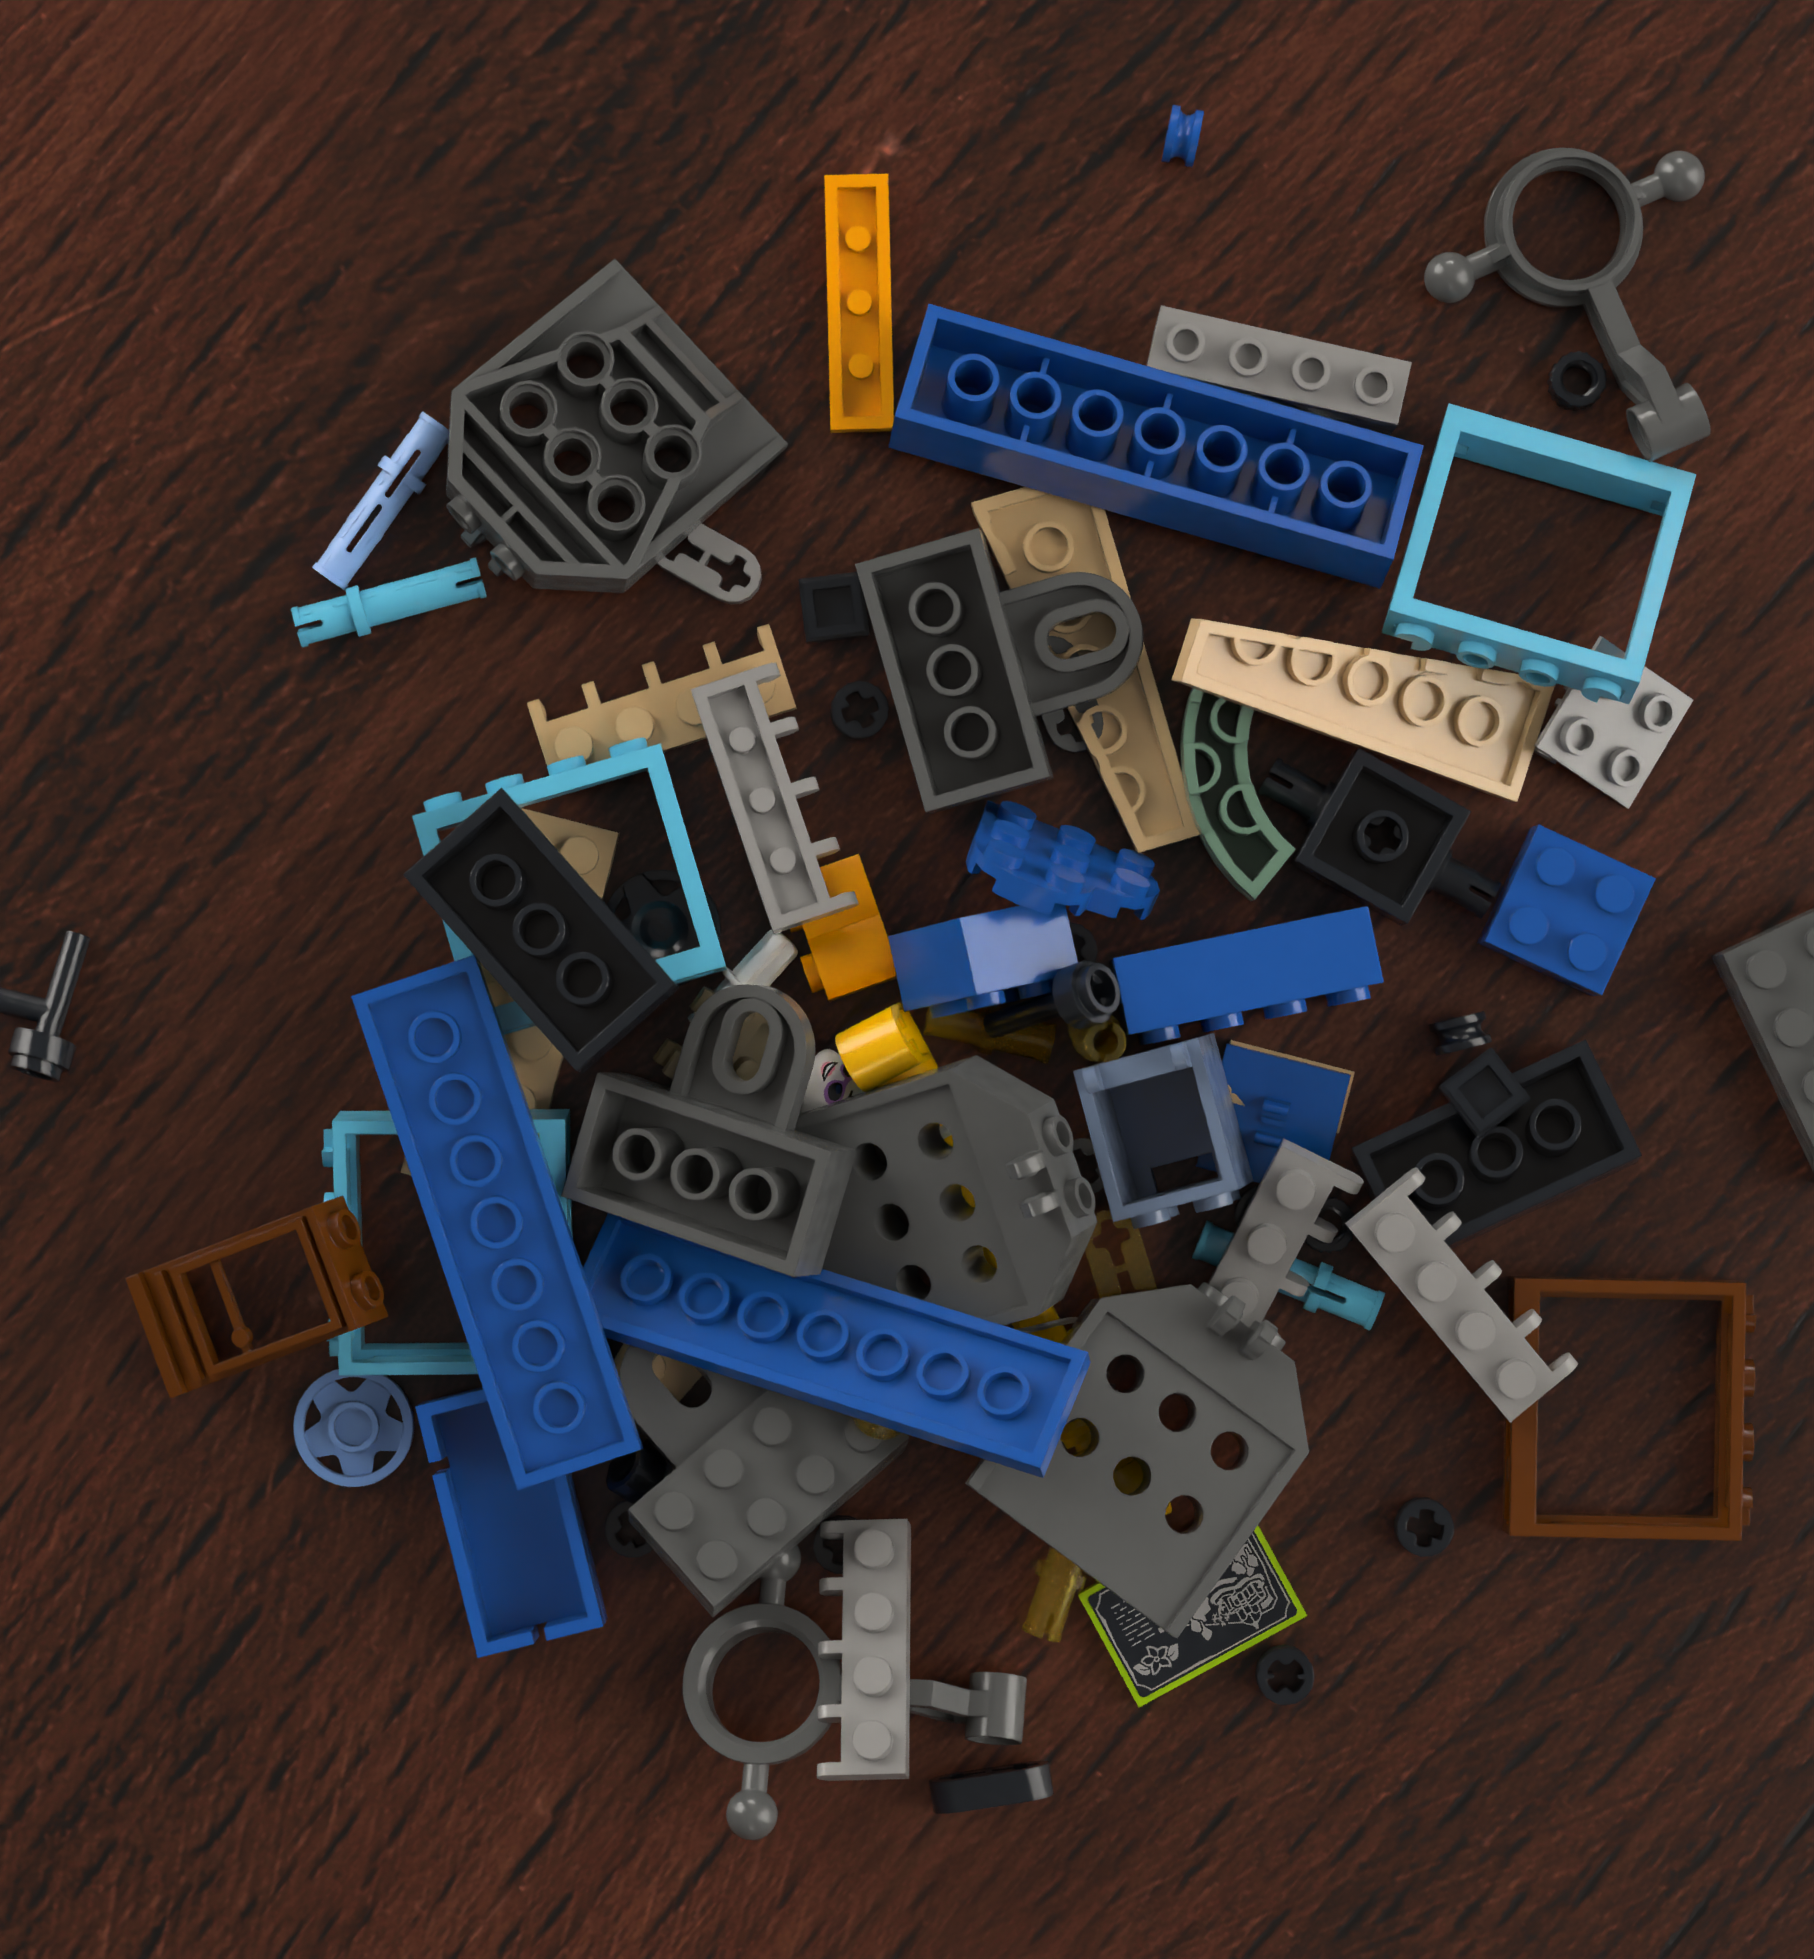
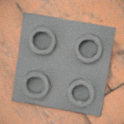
(1610, 740)

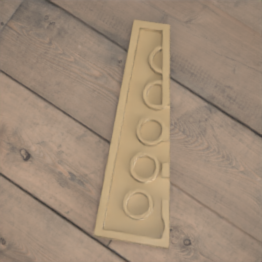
(1410, 709)
(1135, 756)

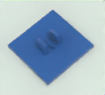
(1281, 1102)

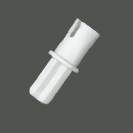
(761, 964)

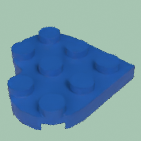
(1063, 866)

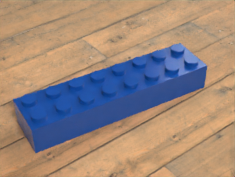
(1155, 446)

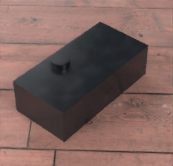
(541, 931)
(1535, 1156)

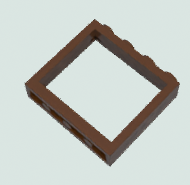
(1732, 1436)

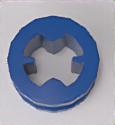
(1182, 136)

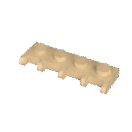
(659, 714)

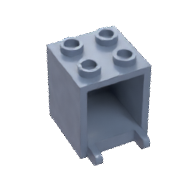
(1160, 1112)

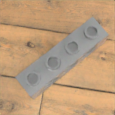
(1282, 368)

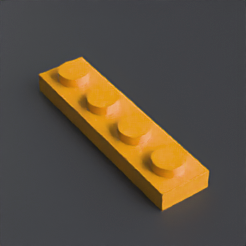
(859, 303)

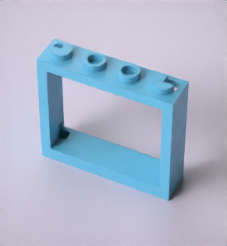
(1566, 465)
(568, 777)
(343, 1154)

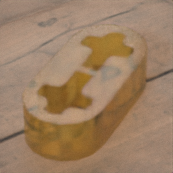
(1134, 1256)

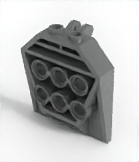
(549, 521)
(1005, 1151)
(1231, 1383)

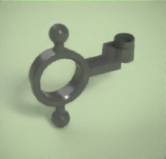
(1663, 415)
(989, 1708)

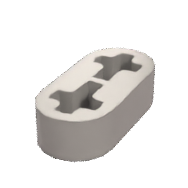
(708, 580)

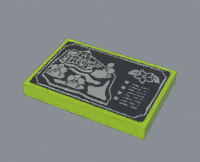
(1240, 1611)

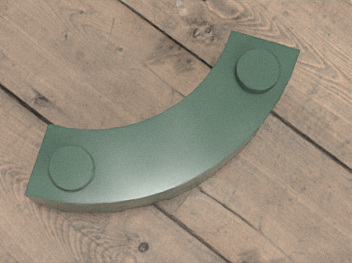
(1223, 796)

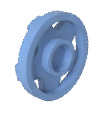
(353, 1428)

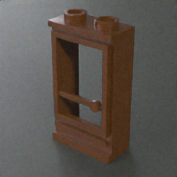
(178, 1330)

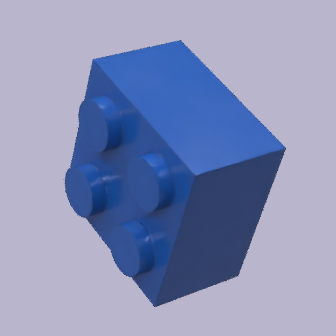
(1566, 910)
(982, 959)

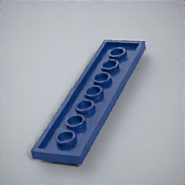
(497, 1222)
(839, 1345)

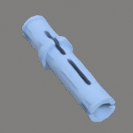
(338, 563)

